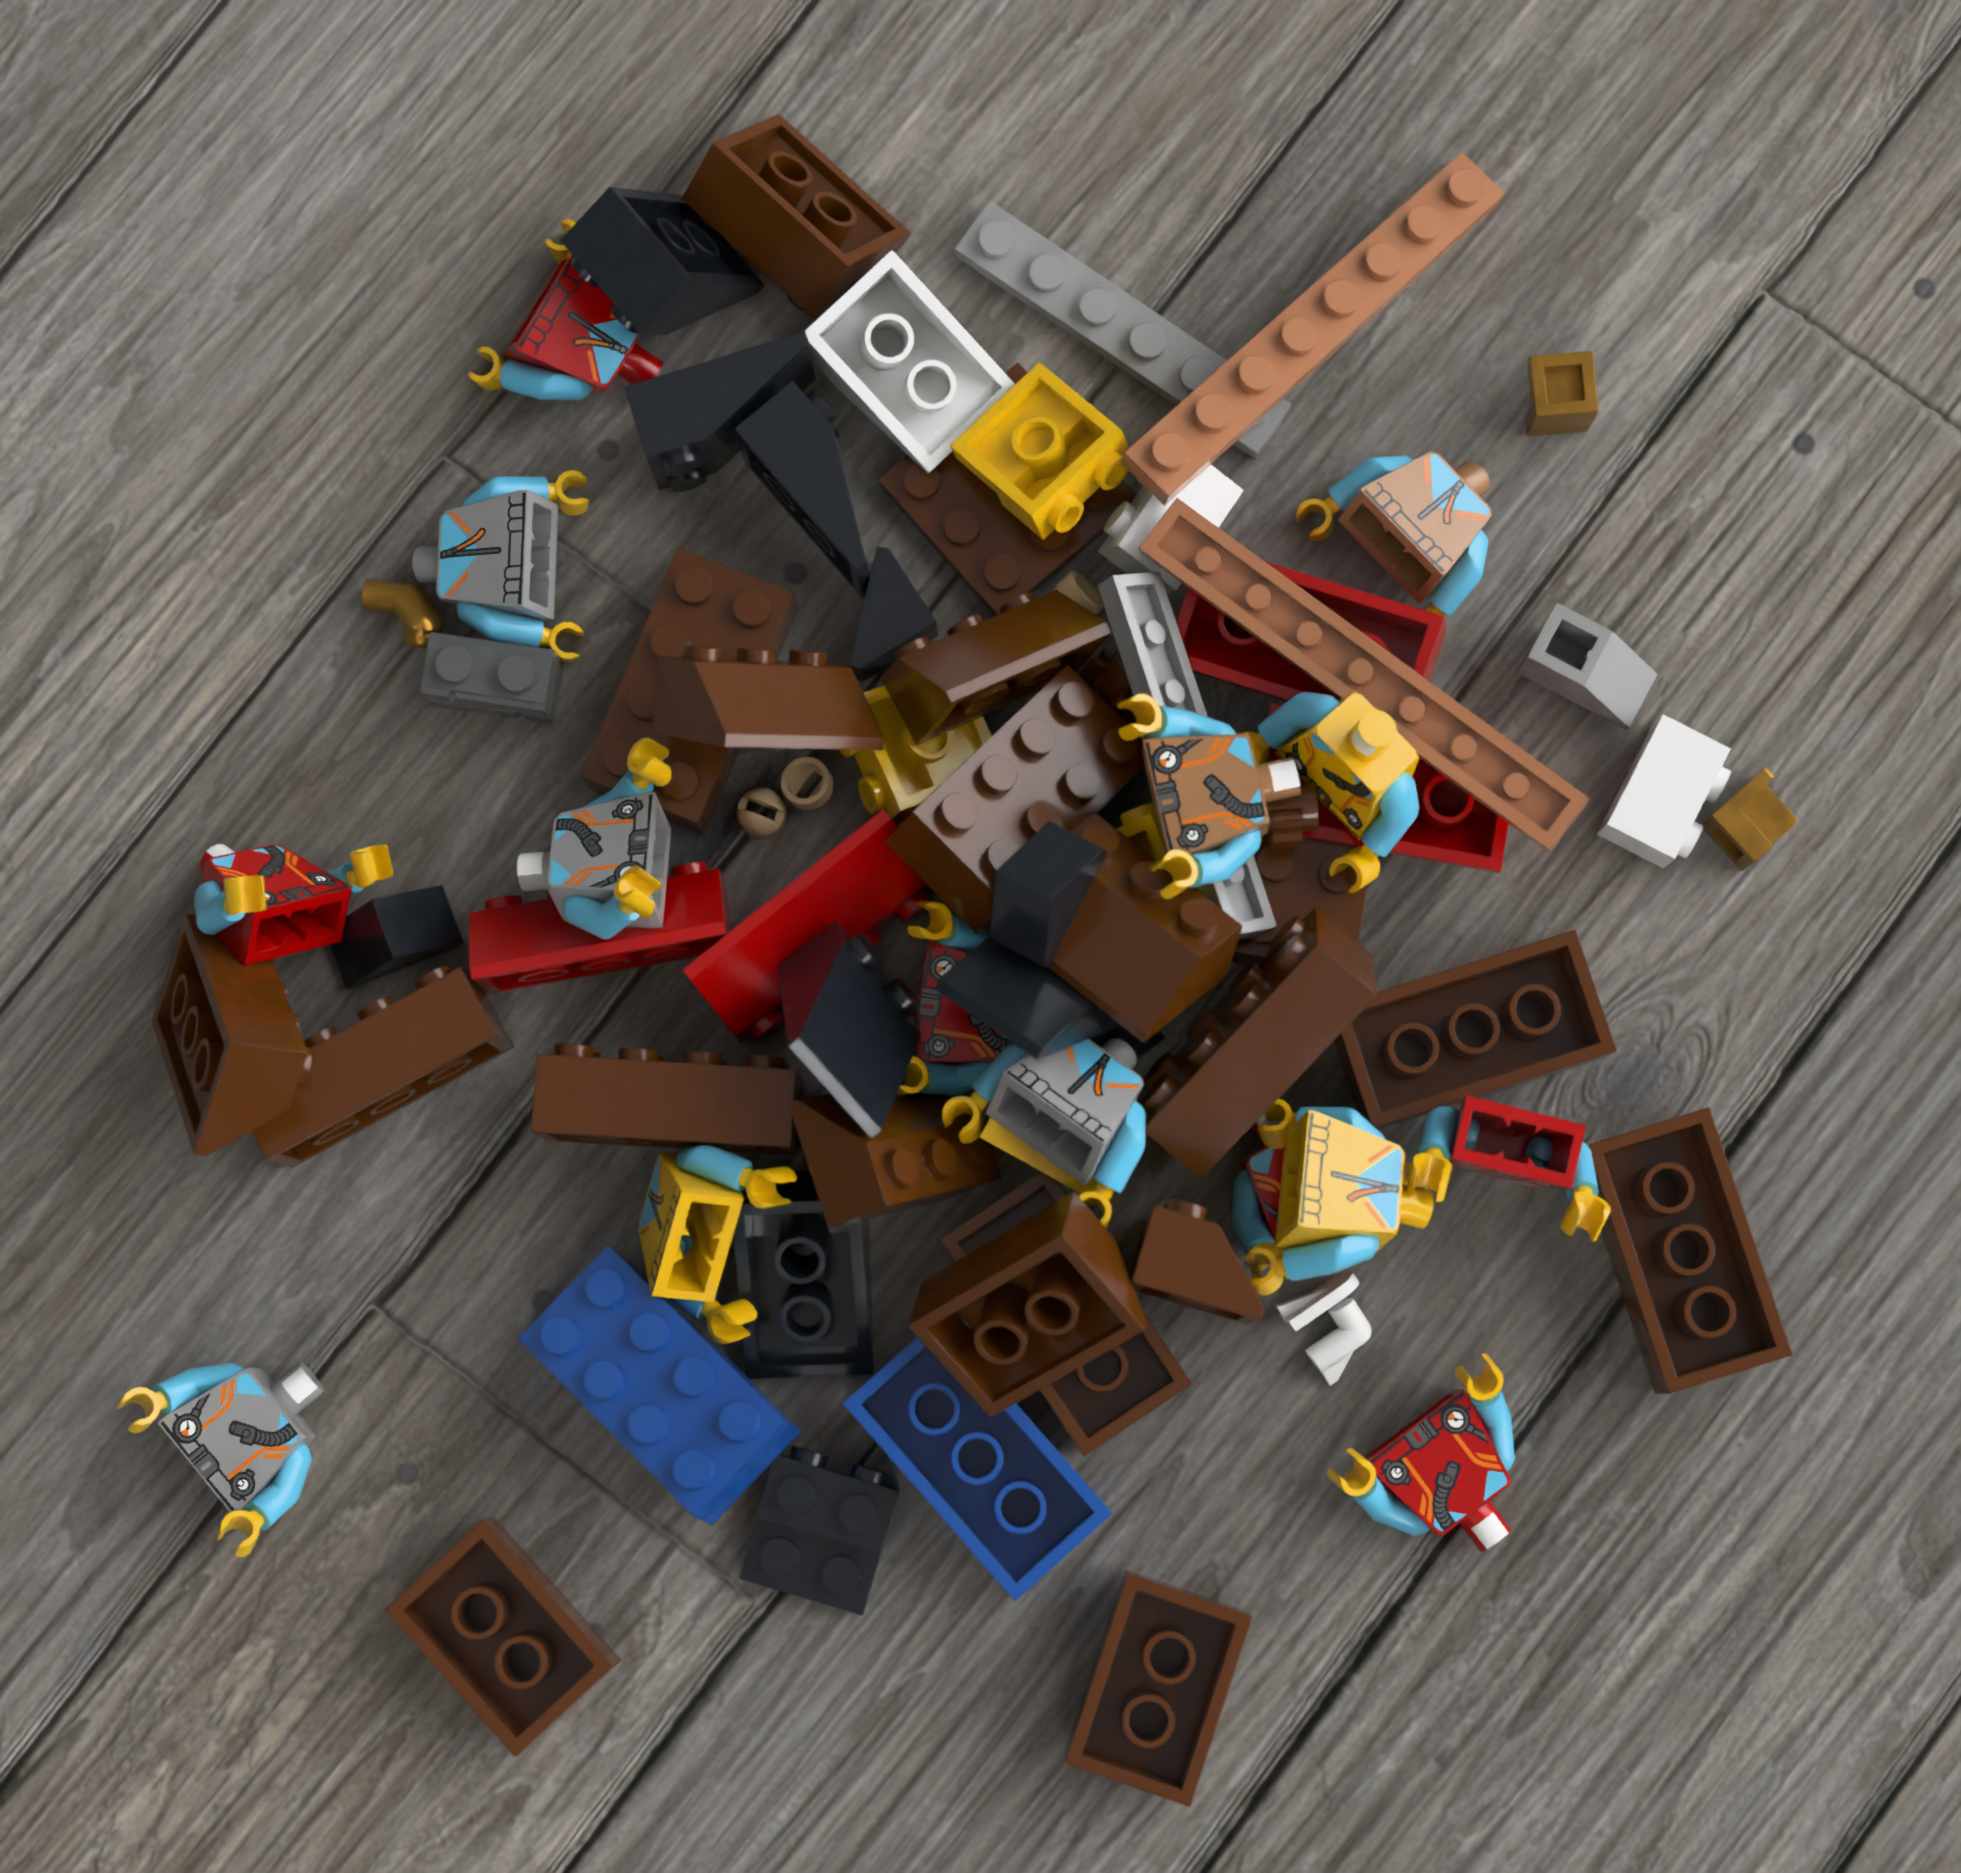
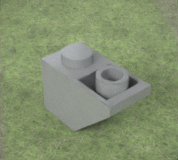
(1588, 666)

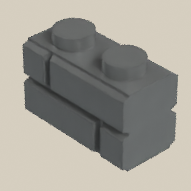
(491, 677)

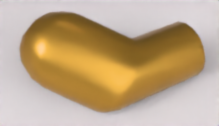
(408, 603)

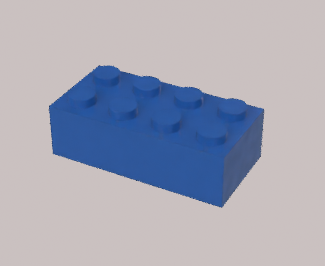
(659, 1386)
(983, 1475)

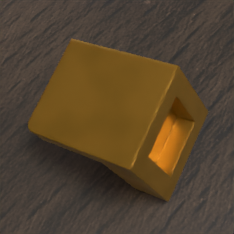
(1561, 393)
(1750, 821)

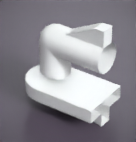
(1353, 1330)

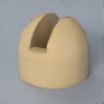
(1081, 591)
(800, 777)
(758, 825)

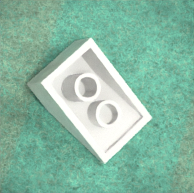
(906, 362)

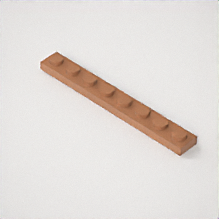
(1311, 329)
(1349, 661)

